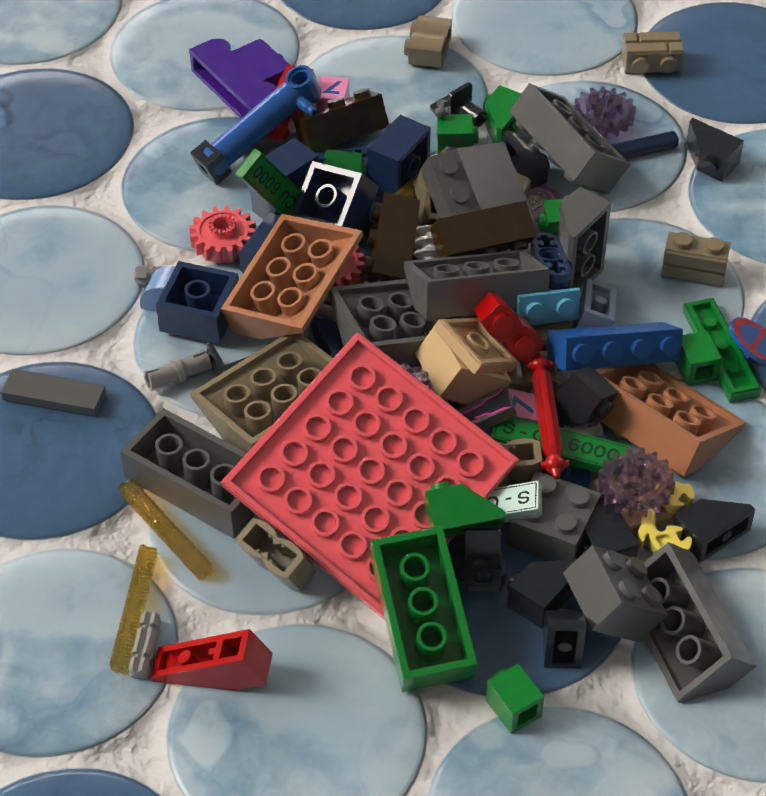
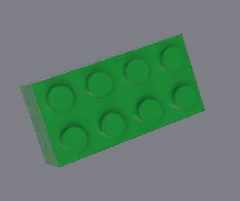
(422, 609)

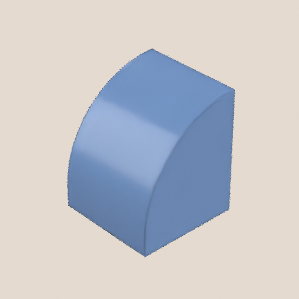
(155, 288)

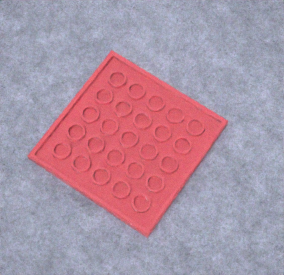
(357, 462)

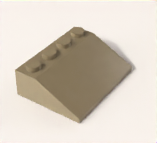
(259, 389)

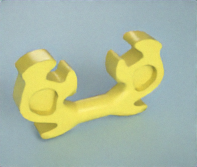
(672, 533)

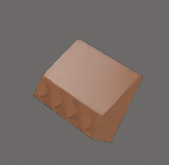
(289, 277)
(668, 417)

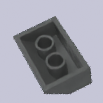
(584, 234)

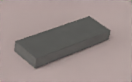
(53, 392)

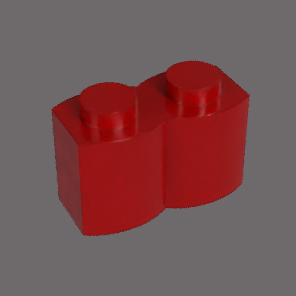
(508, 327)

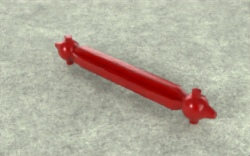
(547, 415)

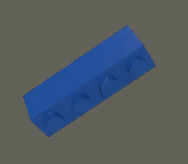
(614, 345)

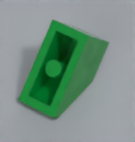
(498, 115)
(460, 508)

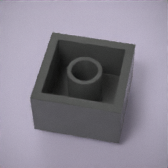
(562, 523)
(615, 594)

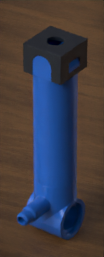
(297, 92)

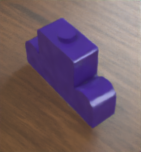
(238, 76)

